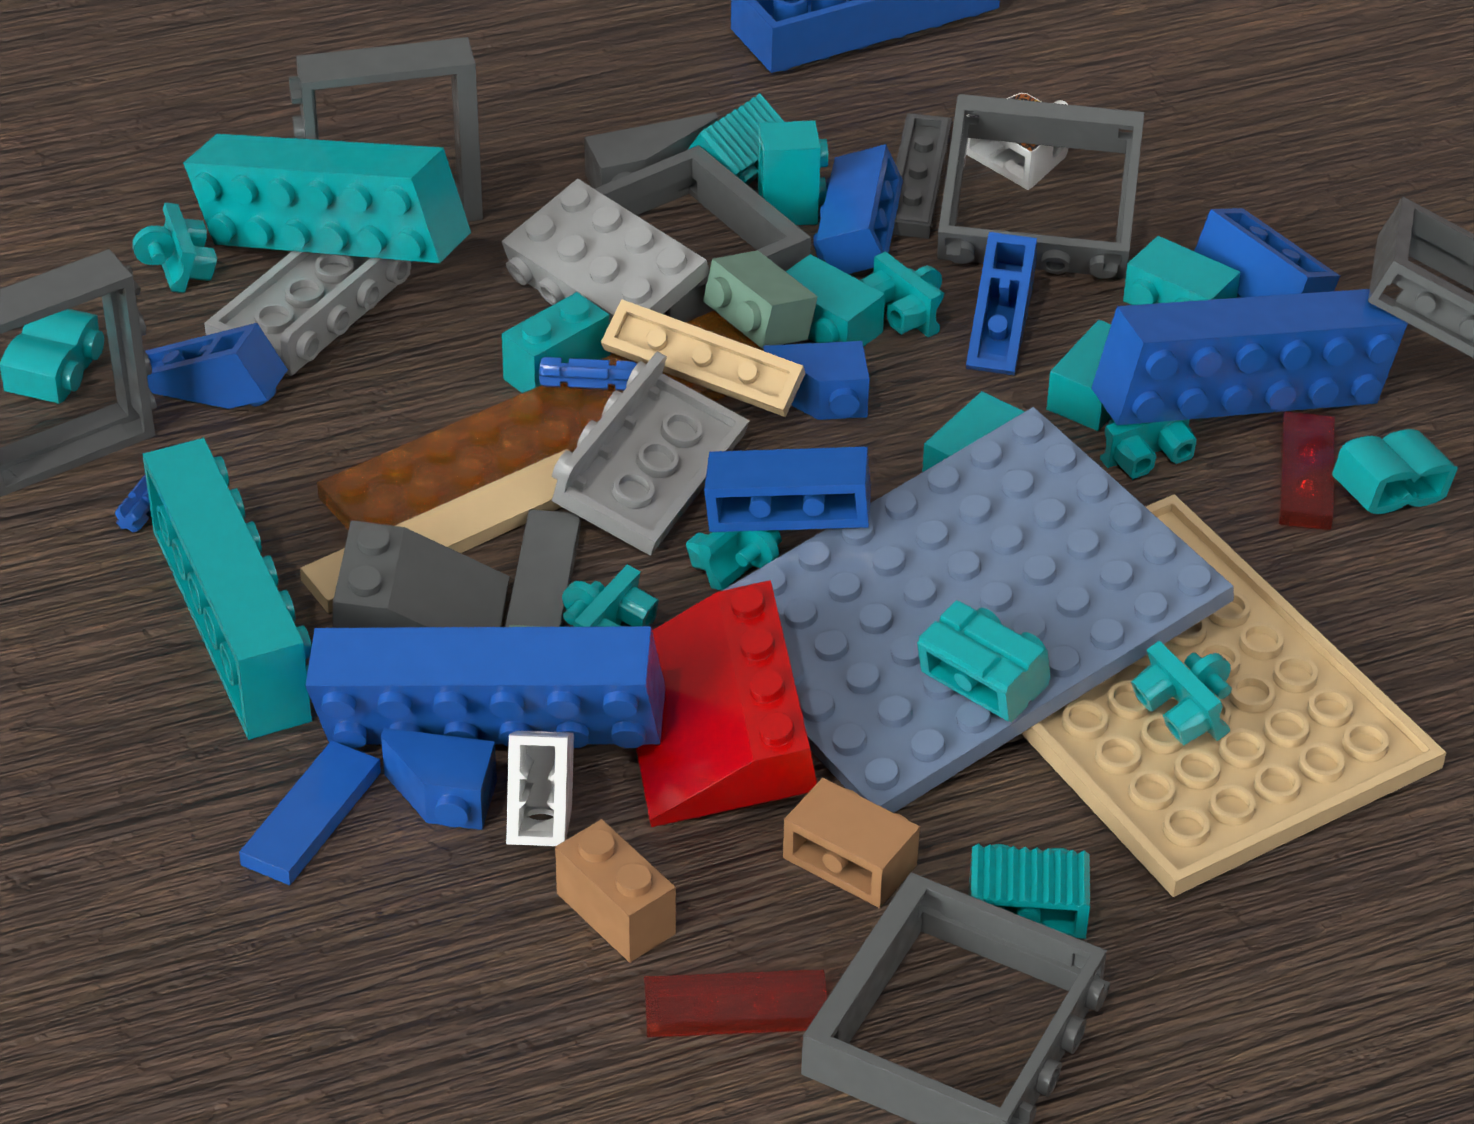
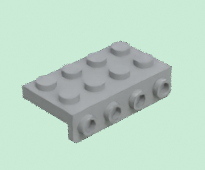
(601, 252)
(310, 301)
(645, 456)

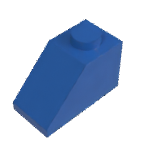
(833, 379)
(442, 775)

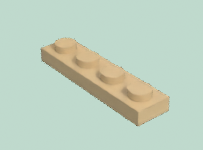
(704, 357)

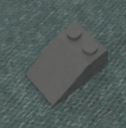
(411, 581)

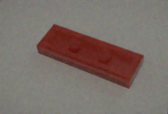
(1307, 471)
(733, 1002)

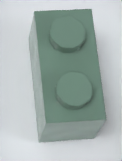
(760, 299)

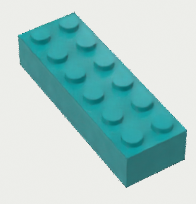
(328, 197)
(229, 587)

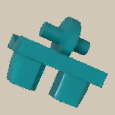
(177, 248)
(909, 294)
(1135, 445)
(731, 554)
(609, 605)
(1192, 688)

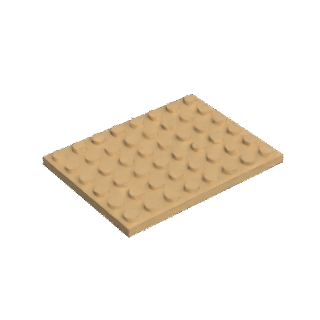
(1300, 747)

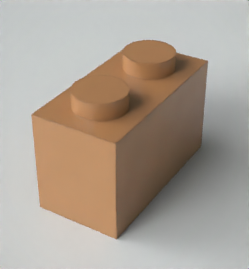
(851, 842)
(616, 890)

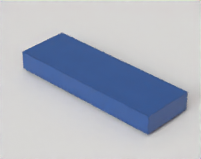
(310, 812)

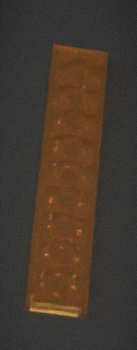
(480, 448)

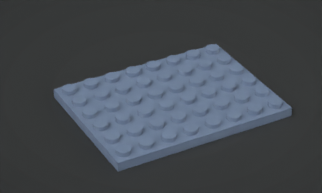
(1002, 527)

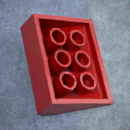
(728, 711)

